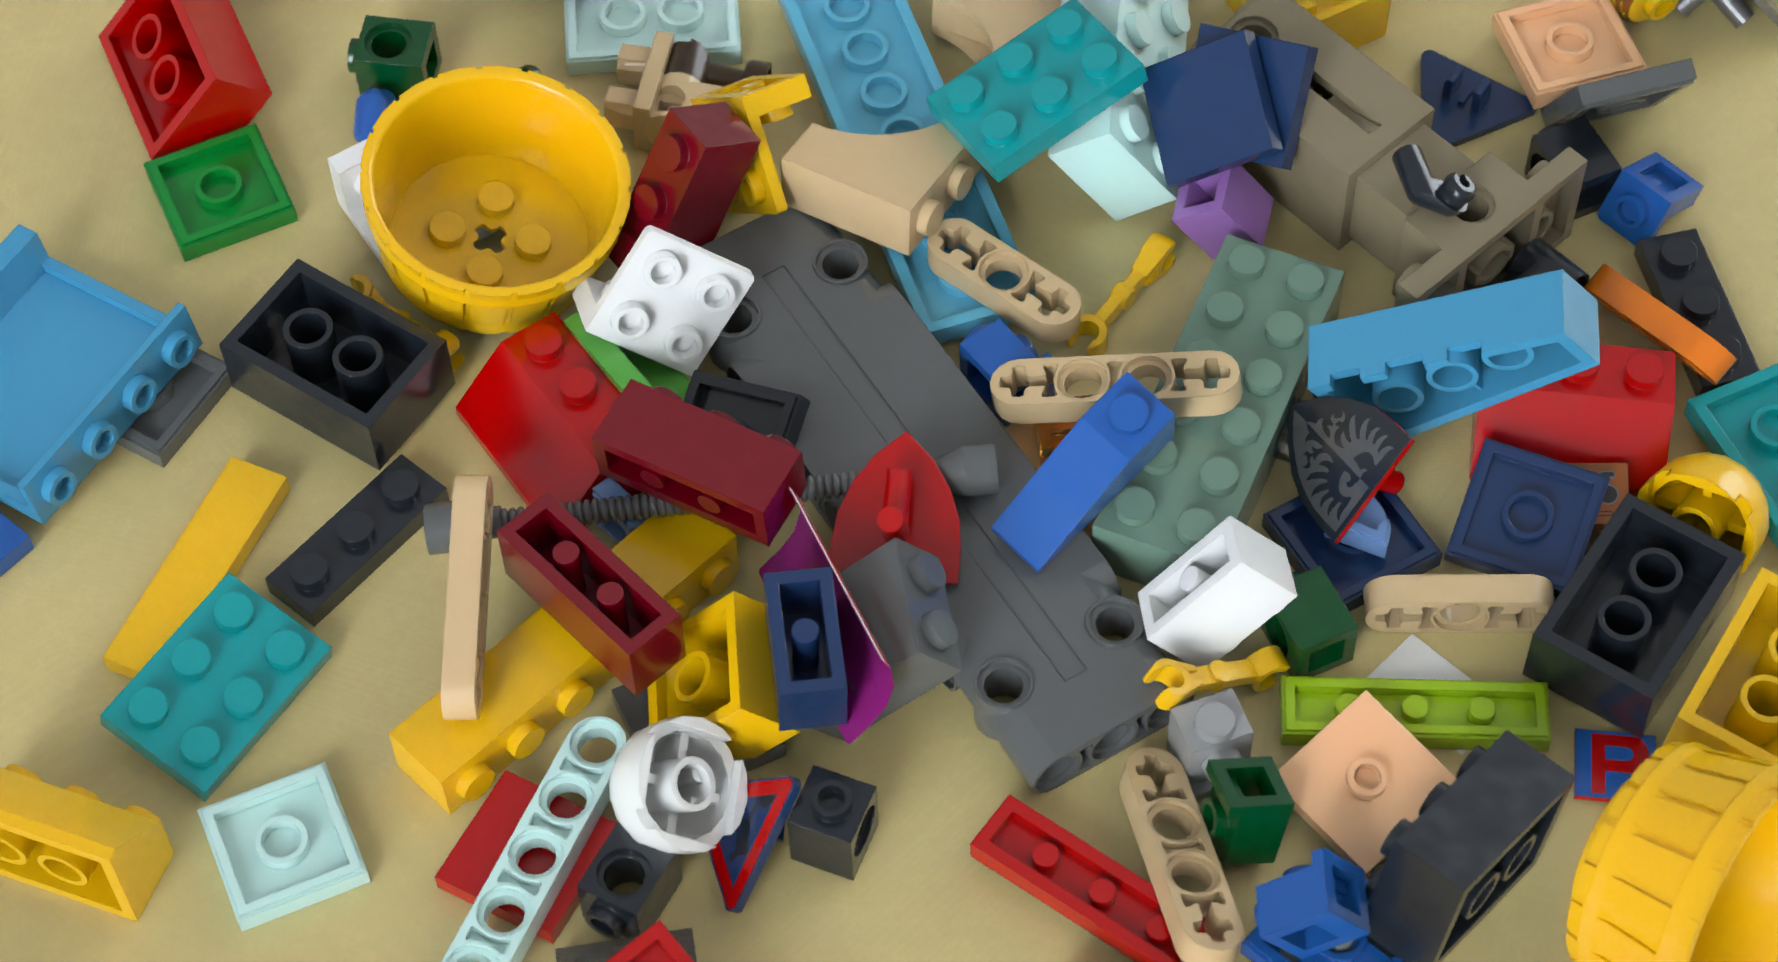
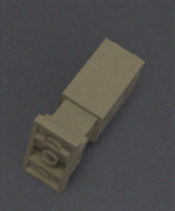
(1350, 188)

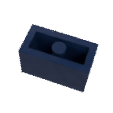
(805, 648)

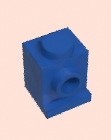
(986, 350)
(1314, 906)

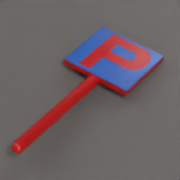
(1606, 761)

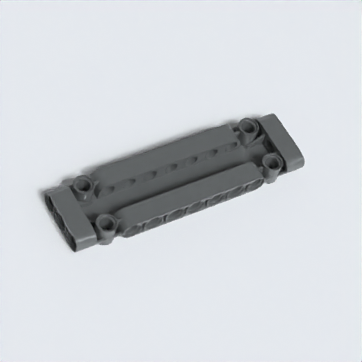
(872, 373)

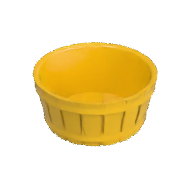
(493, 155)
(1682, 864)

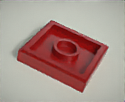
(488, 834)

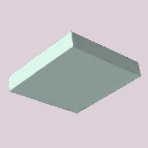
(283, 846)

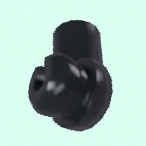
(1423, 189)

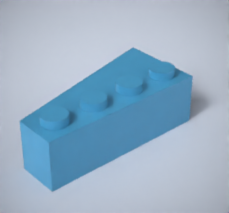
(1457, 349)

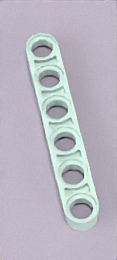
(540, 829)

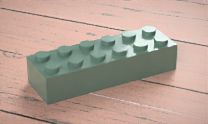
(1216, 466)

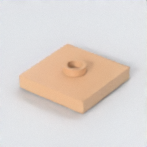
(1564, 45)
(1361, 780)

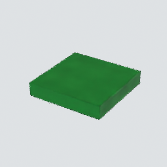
(220, 192)

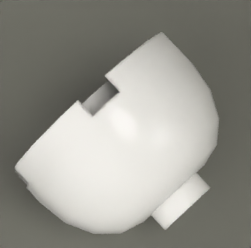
(679, 786)

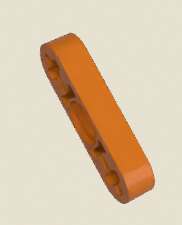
(1660, 324)

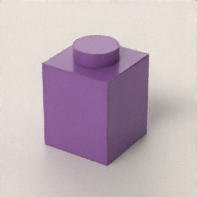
(1222, 206)

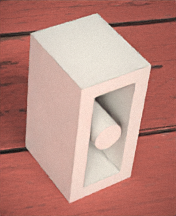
(1217, 593)

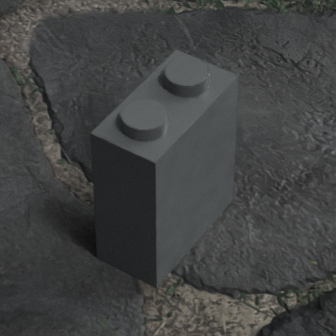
(910, 618)

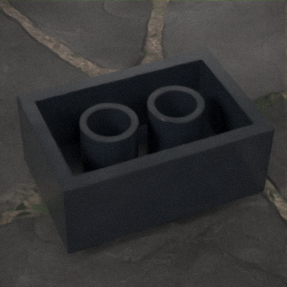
(338, 363)
(1633, 614)
(1464, 849)

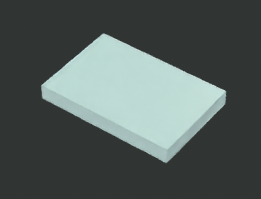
(600, 27)

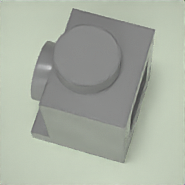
(1208, 730)

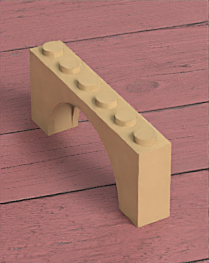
(902, 182)

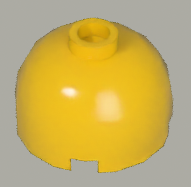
(1714, 498)

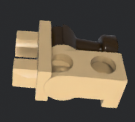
(666, 79)

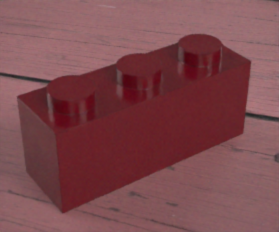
(689, 176)
(700, 461)
(592, 593)

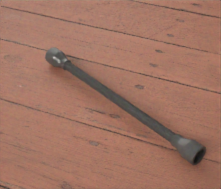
(967, 470)

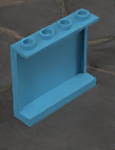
(72, 371)

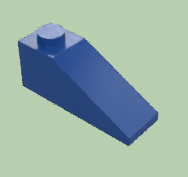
(1086, 471)

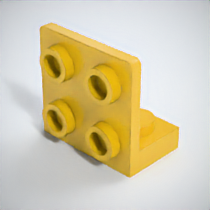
(760, 102)

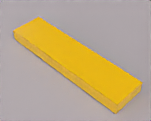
(207, 550)

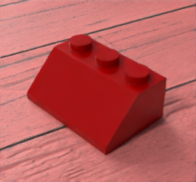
(184, 70)
(539, 410)
(1595, 416)

